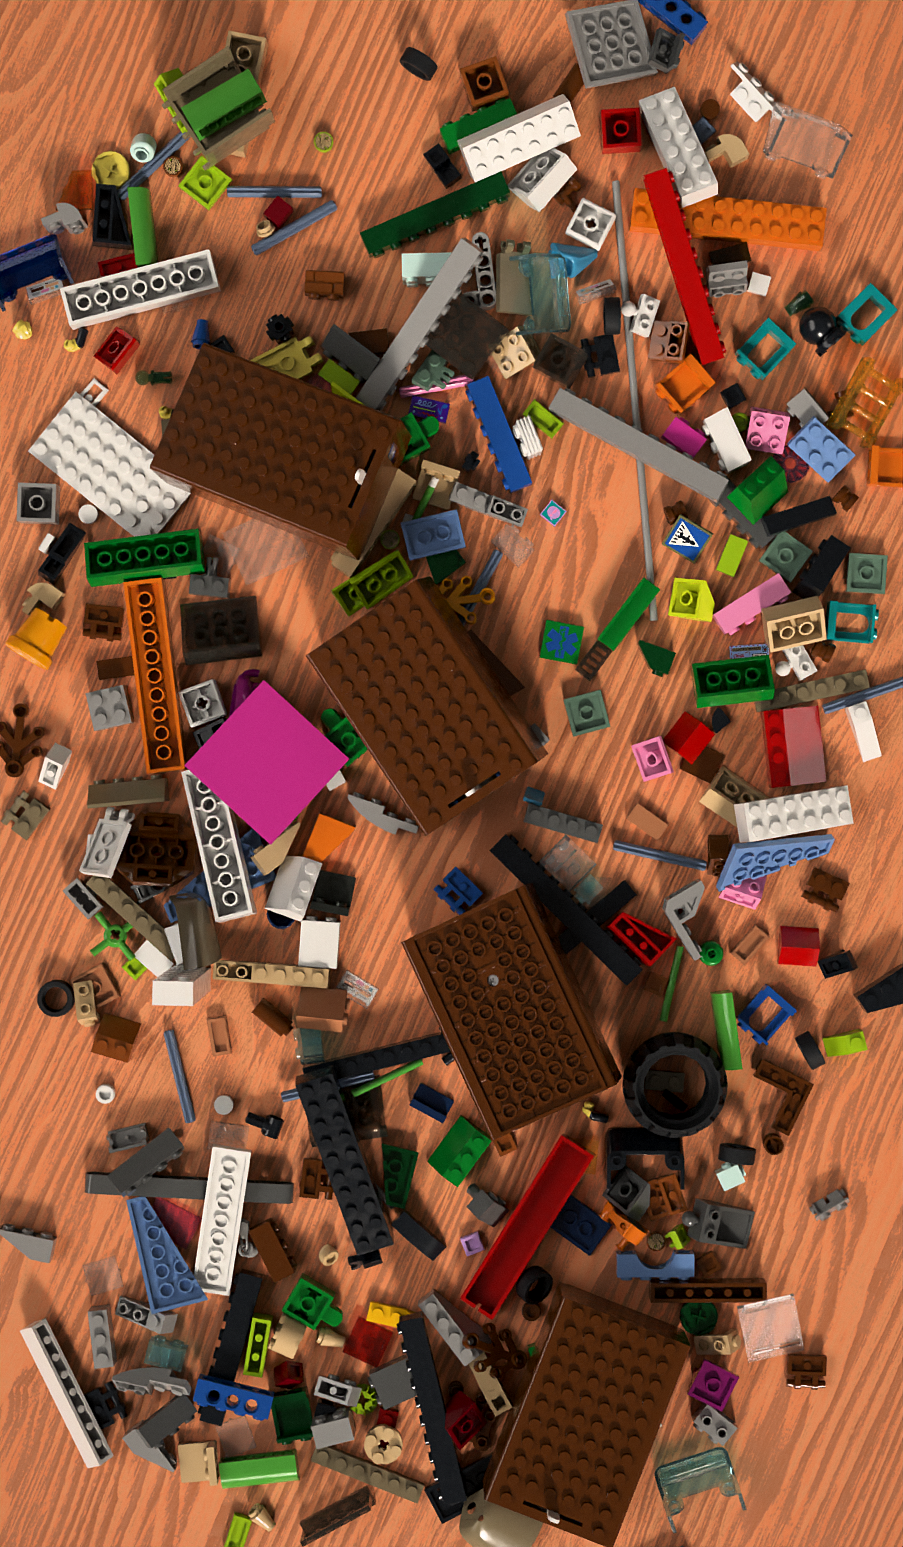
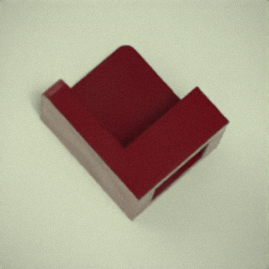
(278, 212)
(288, 1374)

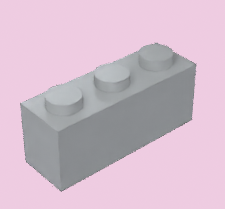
(102, 1336)

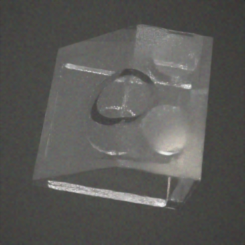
(567, 863)

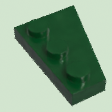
(444, 564)
(398, 1173)

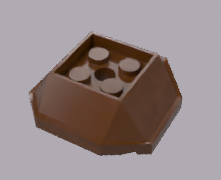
(161, 834)

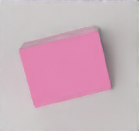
(652, 758)

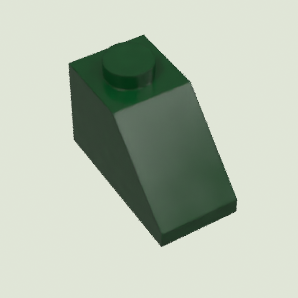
(656, 658)

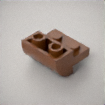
(668, 341)

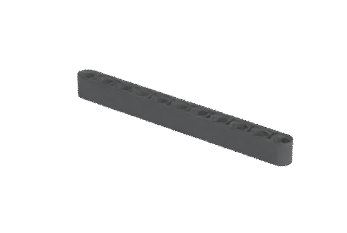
(191, 1188)

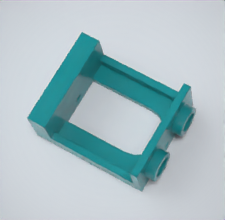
(880, 301)
(775, 332)
(868, 611)

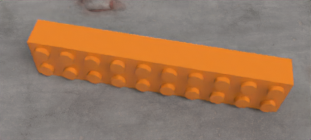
(741, 221)
(155, 675)

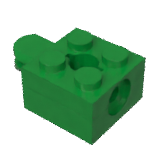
(419, 433)
(343, 735)
(312, 1303)

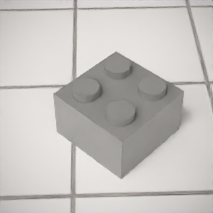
(38, 503)
(110, 708)
(333, 1427)

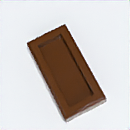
(115, 668)

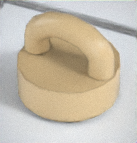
(328, 1255)

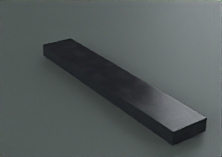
(602, 911)

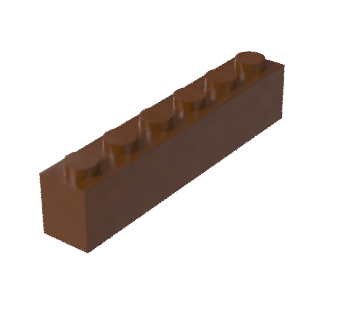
(708, 1290)

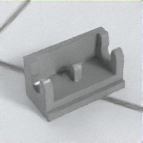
(128, 1137)

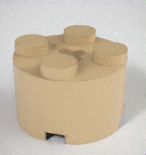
(287, 1336)

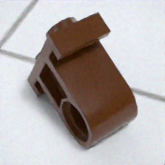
(717, 854)

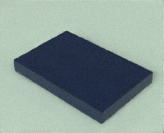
(580, 1225)

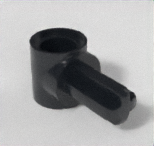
(270, 1125)

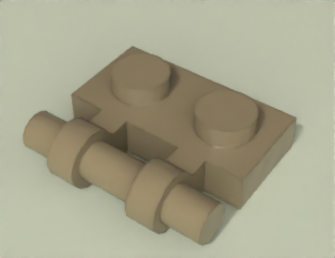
(30, 818)

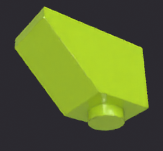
(845, 1043)

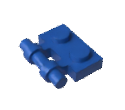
(462, 887)

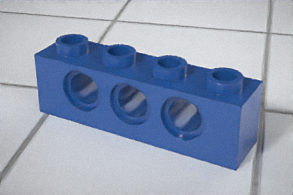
(673, 18)
(226, 1388)

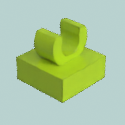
(678, 1236)

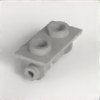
(836, 1202)

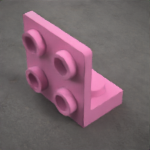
(767, 430)
(745, 894)

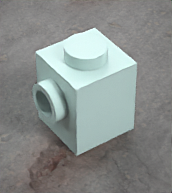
(730, 1175)

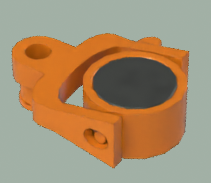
(629, 1228)

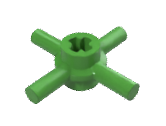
(109, 929)

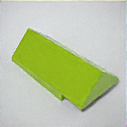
(373, 583)

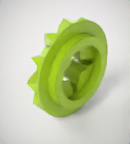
(370, 1405)

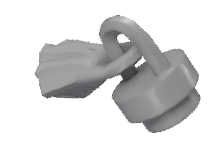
(249, 1248)

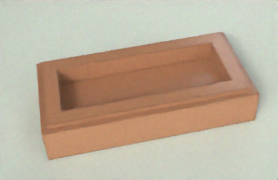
(647, 821)
(749, 944)
(219, 1035)

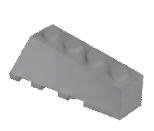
(452, 1325)

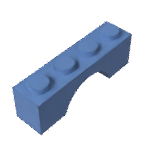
(678, 1265)

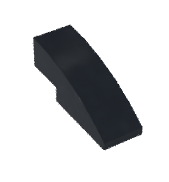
(61, 554)
(418, 1235)

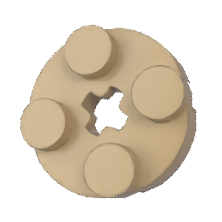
(386, 1433)

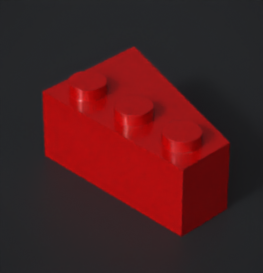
(640, 938)

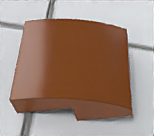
(665, 1197)

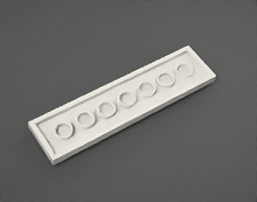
(221, 1218)

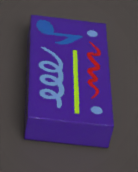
(425, 407)

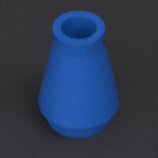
(201, 334)

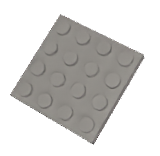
(610, 43)

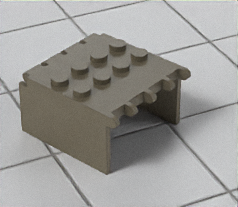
(202, 80)

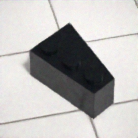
(109, 222)
(821, 568)
(883, 992)

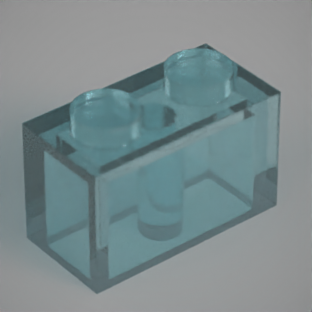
(309, 1046)
(166, 1353)

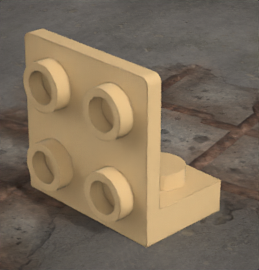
(515, 352)
(442, 491)
(199, 1462)

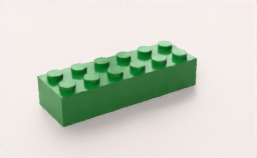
(144, 557)

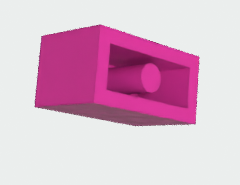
(684, 437)

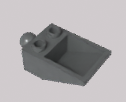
(719, 1223)

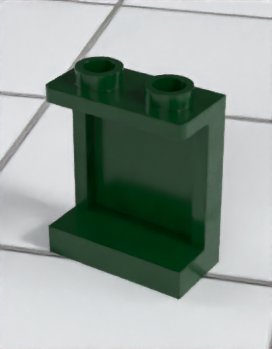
(292, 1415)

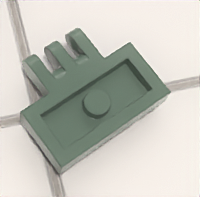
(432, 372)

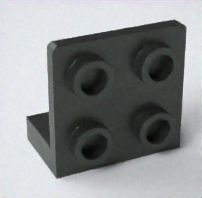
(333, 893)

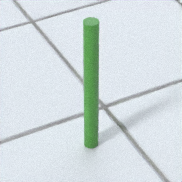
(671, 983)
(387, 1077)

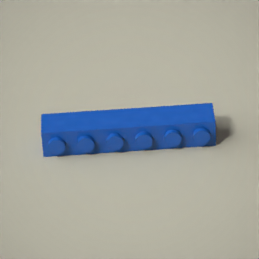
(499, 435)

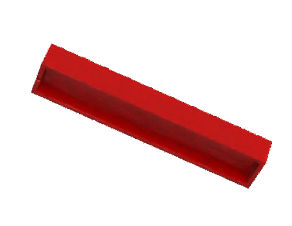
(683, 266)
(528, 1226)

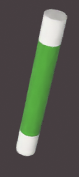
(426, 497)

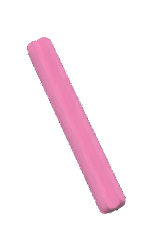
(458, 381)

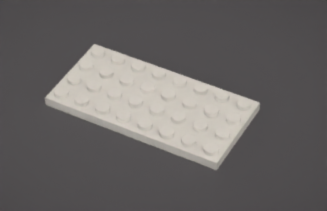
(107, 468)

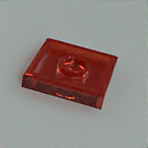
(367, 1342)

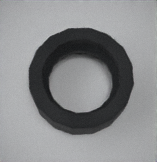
(418, 63)
(612, 316)
(54, 1012)
(810, 1050)
(737, 1154)
(526, 1280)

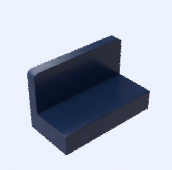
(431, 1102)

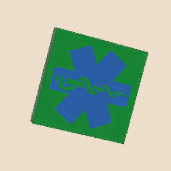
(561, 642)

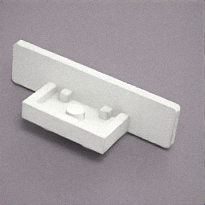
(750, 94)

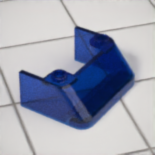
(31, 264)

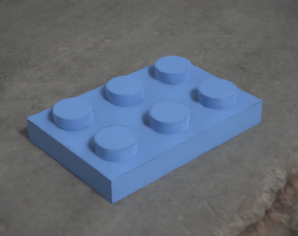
(821, 449)
(433, 535)

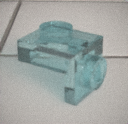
(587, 889)

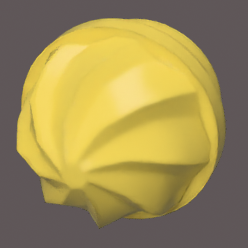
(23, 329)

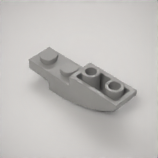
(487, 504)
(374, 810)
(145, 1380)

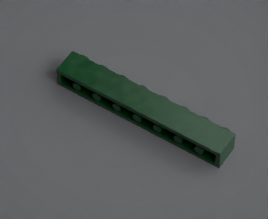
(435, 214)

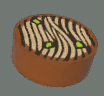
(173, 166)

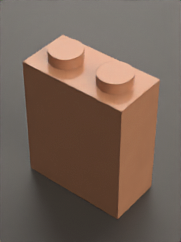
(322, 1009)

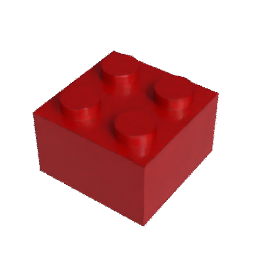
(620, 130)

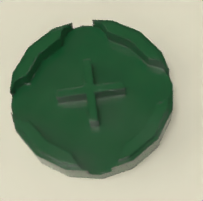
(698, 1318)

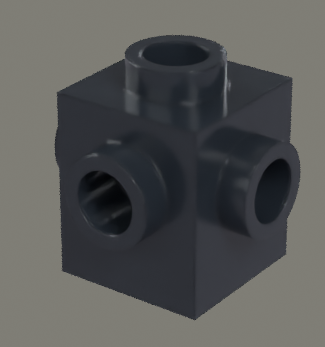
(279, 335)

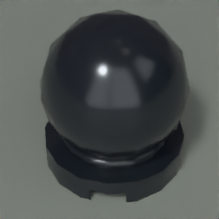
(820, 328)

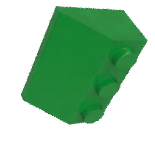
(760, 490)
(459, 1151)

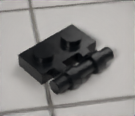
(606, 355)
(100, 1407)

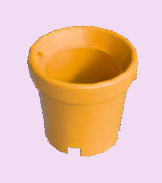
(37, 638)

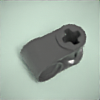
(146, 892)

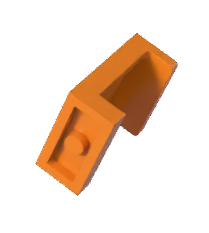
(684, 385)
(885, 467)

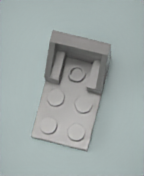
(687, 899)

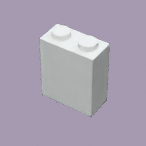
(319, 942)

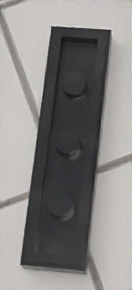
(798, 516)

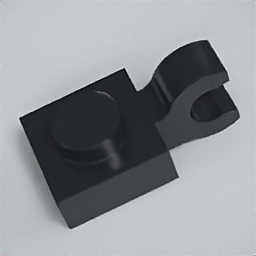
(471, 462)
(368, 1260)

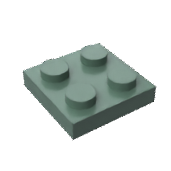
(785, 556)
(866, 573)
(586, 713)

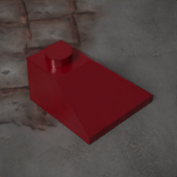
(463, 1419)

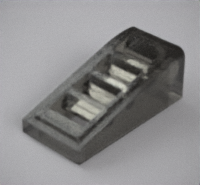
(584, 673)

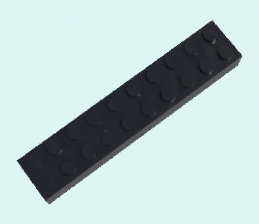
(344, 1160)

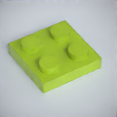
(205, 185)

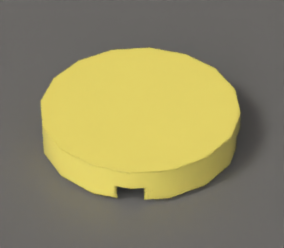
(111, 169)

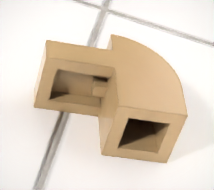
(730, 147)
(43, 593)

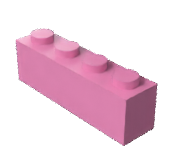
(750, 604)

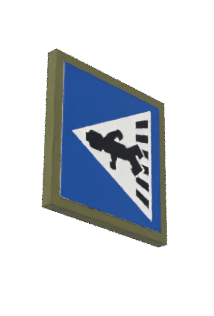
(687, 538)

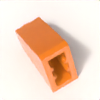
(326, 837)

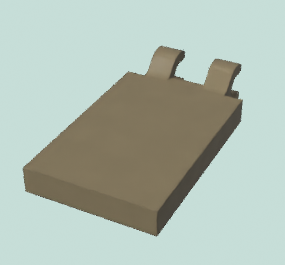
(511, 285)

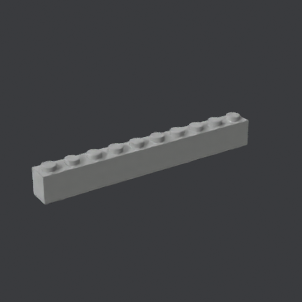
(420, 323)
(639, 445)

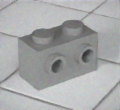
(805, 407)
(338, 1391)
(714, 1423)

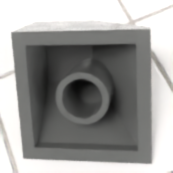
(629, 1193)

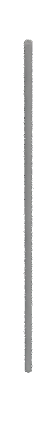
(634, 391)

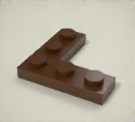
(797, 1093)

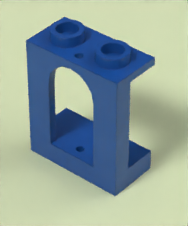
(765, 1034)

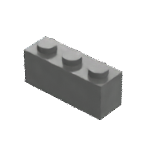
(166, 1421)

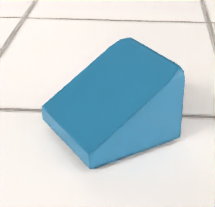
(533, 796)

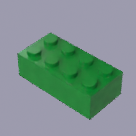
(732, 681)

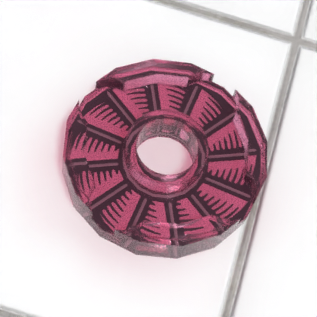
(800, 469)

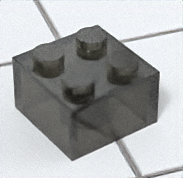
(560, 361)

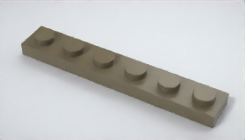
(815, 690)
(131, 912)
(368, 1473)

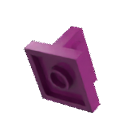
(712, 1384)

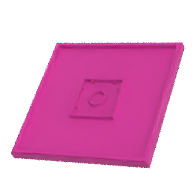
(266, 762)

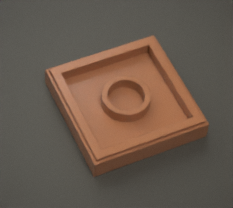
(103, 985)

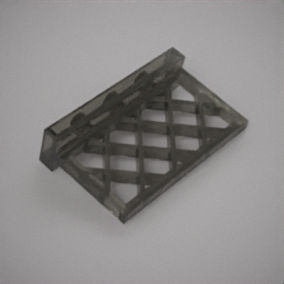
(336, 1515)

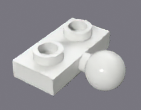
(643, 314)
(797, 660)

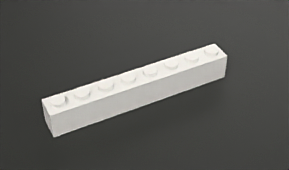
(66, 1393)

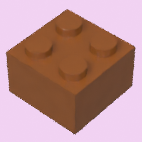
(484, 83)

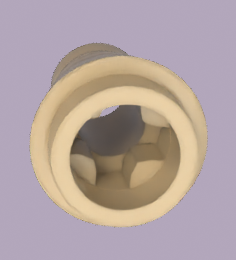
(327, 1337)
(260, 1516)

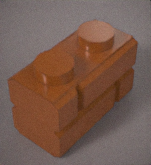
(324, 284)

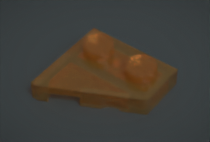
(79, 190)

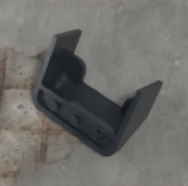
(641, 1141)

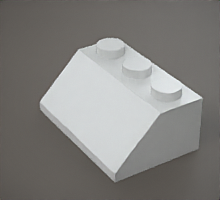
(542, 178)
(726, 441)
(293, 887)

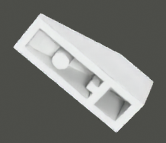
(863, 730)

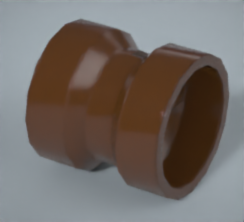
(846, 498)
(673, 512)
(823, 651)
(776, 1146)

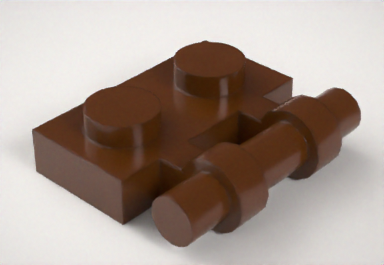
(103, 615)
(828, 884)
(311, 1180)
(806, 1365)

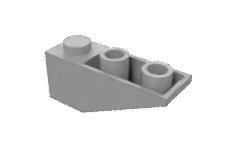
(32, 1244)
(140, 1313)
(157, 1456)

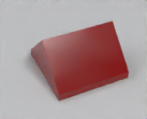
(116, 350)
(688, 737)
(798, 946)

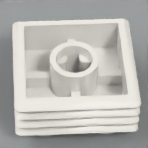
(592, 236)
(526, 433)
(197, 714)

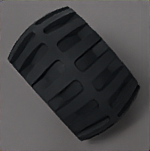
(683, 1123)

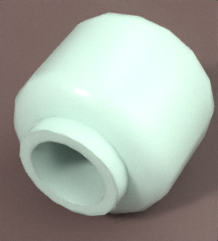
(143, 147)

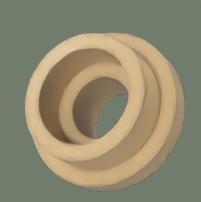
(265, 228)

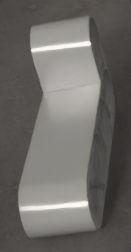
(483, 271)

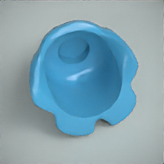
(576, 257)

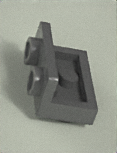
(666, 50)

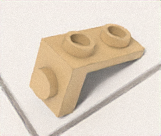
(85, 1004)
(718, 1344)

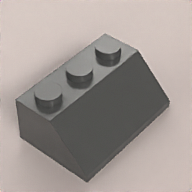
(349, 353)

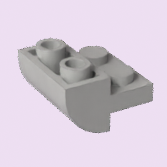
(66, 217)
(727, 279)

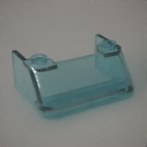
(547, 292)
(694, 1476)

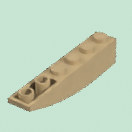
(272, 973)

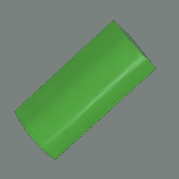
(224, 104)
(142, 226)
(726, 1029)
(259, 1469)

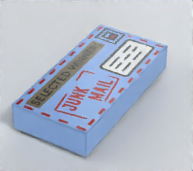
(743, 651)

